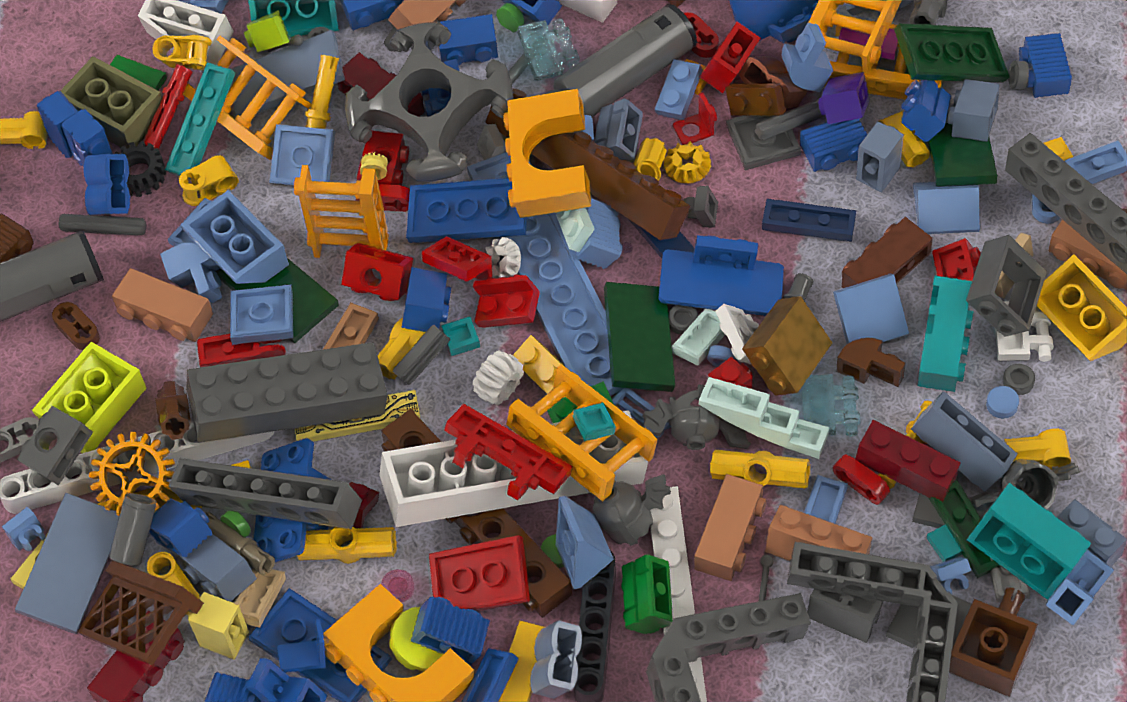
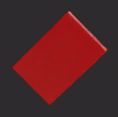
(481, 574)

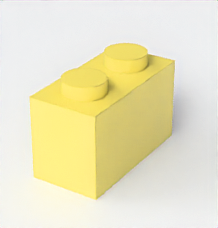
(219, 626)

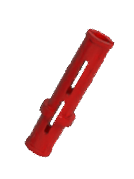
(172, 97)

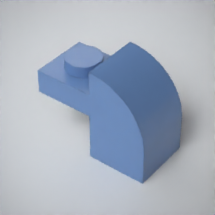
(806, 61)
(191, 264)
(1079, 587)

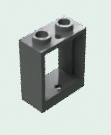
(1028, 276)

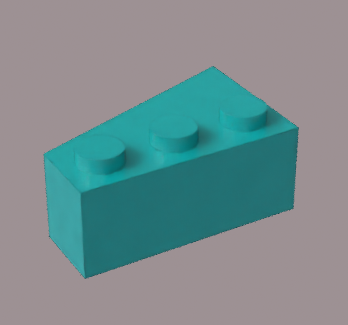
(945, 335)

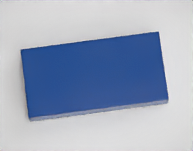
(491, 676)

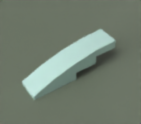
(756, 415)

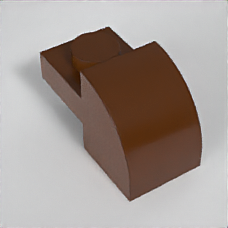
(865, 358)

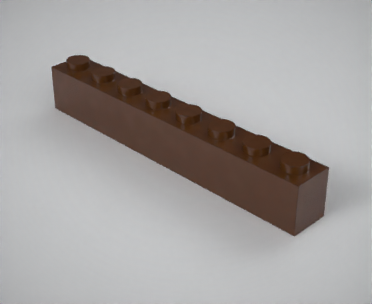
(611, 179)

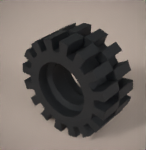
(152, 175)

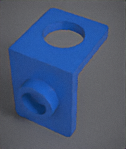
(303, 654)

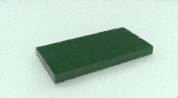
(951, 53)
(310, 299)
(638, 337)

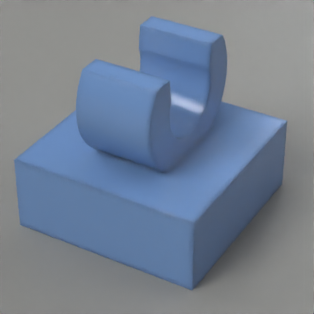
(24, 529)
(952, 570)

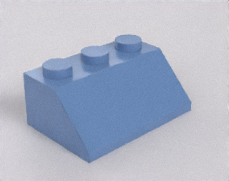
(236, 240)

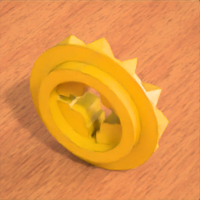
(689, 172)

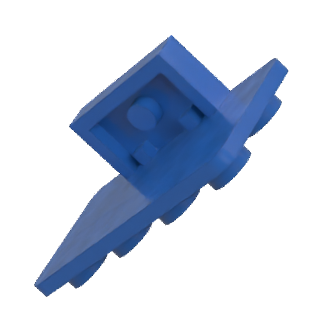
(774, 18)
(720, 274)
(281, 536)

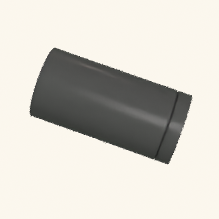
(132, 529)

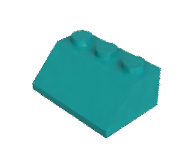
(298, 15)

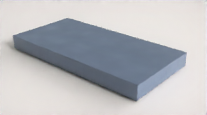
(290, 65)
(69, 564)

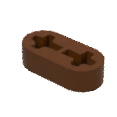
(70, 330)

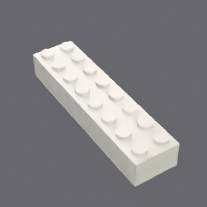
(429, 487)

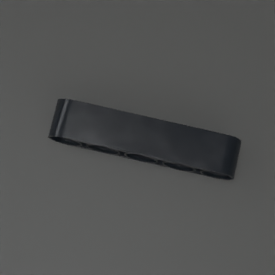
(598, 640)

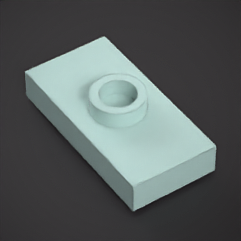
(699, 337)

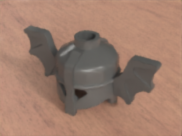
(692, 424)
(1038, 480)
(627, 513)

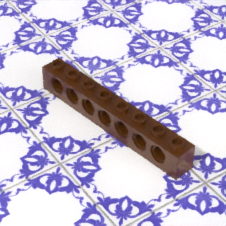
(552, 587)

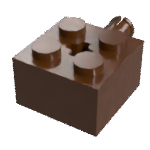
(996, 628)

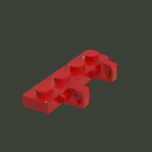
(527, 461)

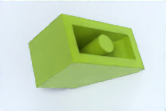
(266, 32)

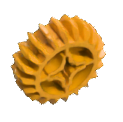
(136, 461)

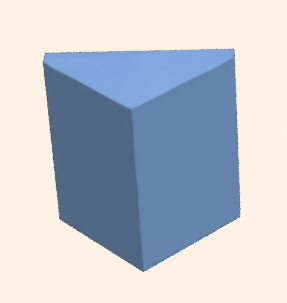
(947, 208)
(580, 542)

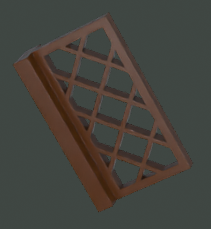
(148, 591)

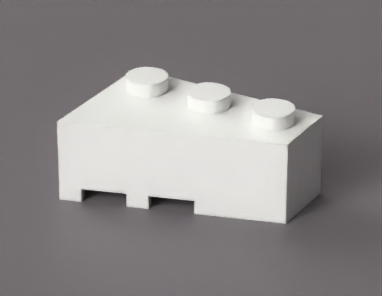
(184, 19)

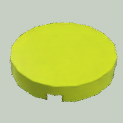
(405, 651)

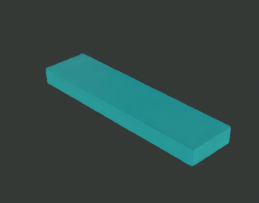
(200, 119)

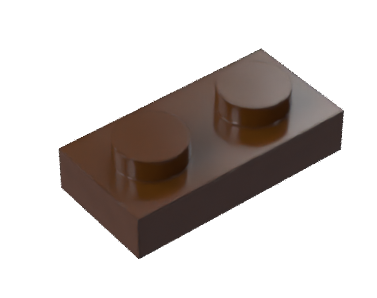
(755, 99)

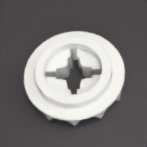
(512, 257)

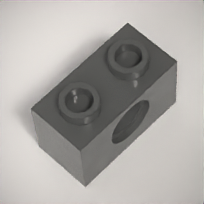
(54, 462)

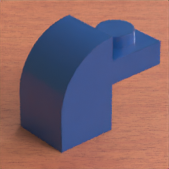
(274, 685)

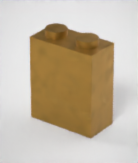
(787, 346)

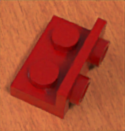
(458, 260)
(957, 260)
(505, 301)

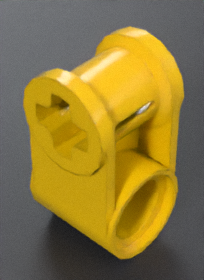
(188, 51)
(209, 178)

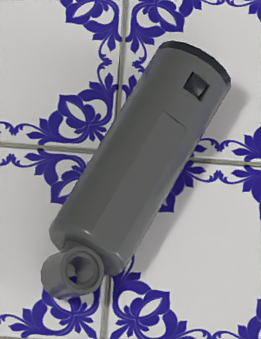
(629, 59)
(47, 274)

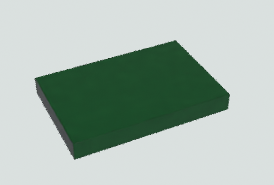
(961, 160)

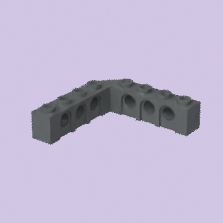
(895, 583)
(720, 632)

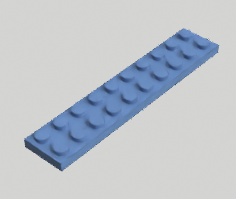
(566, 297)

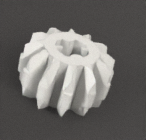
(498, 377)

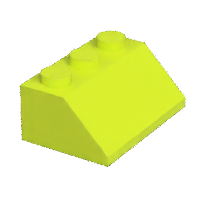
(95, 392)

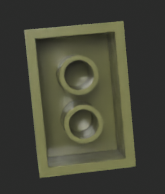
(115, 100)

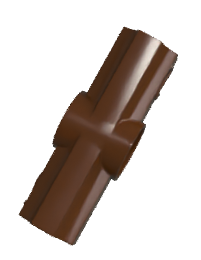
(173, 410)

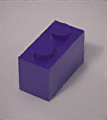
(844, 98)

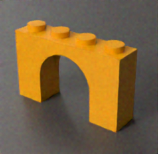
(528, 123)
(355, 634)

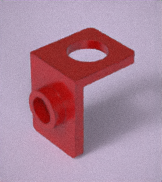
(704, 120)

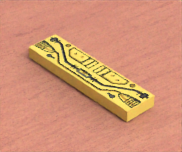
(396, 406)

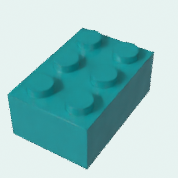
(1029, 541)

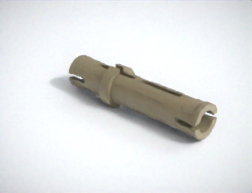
(246, 547)

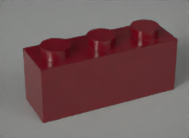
(373, 79)
(907, 461)
(128, 678)

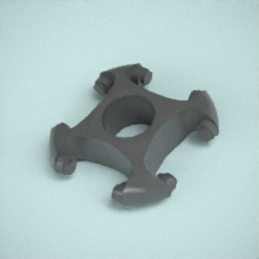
(418, 74)

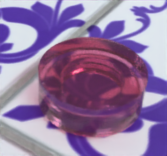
(399, 584)

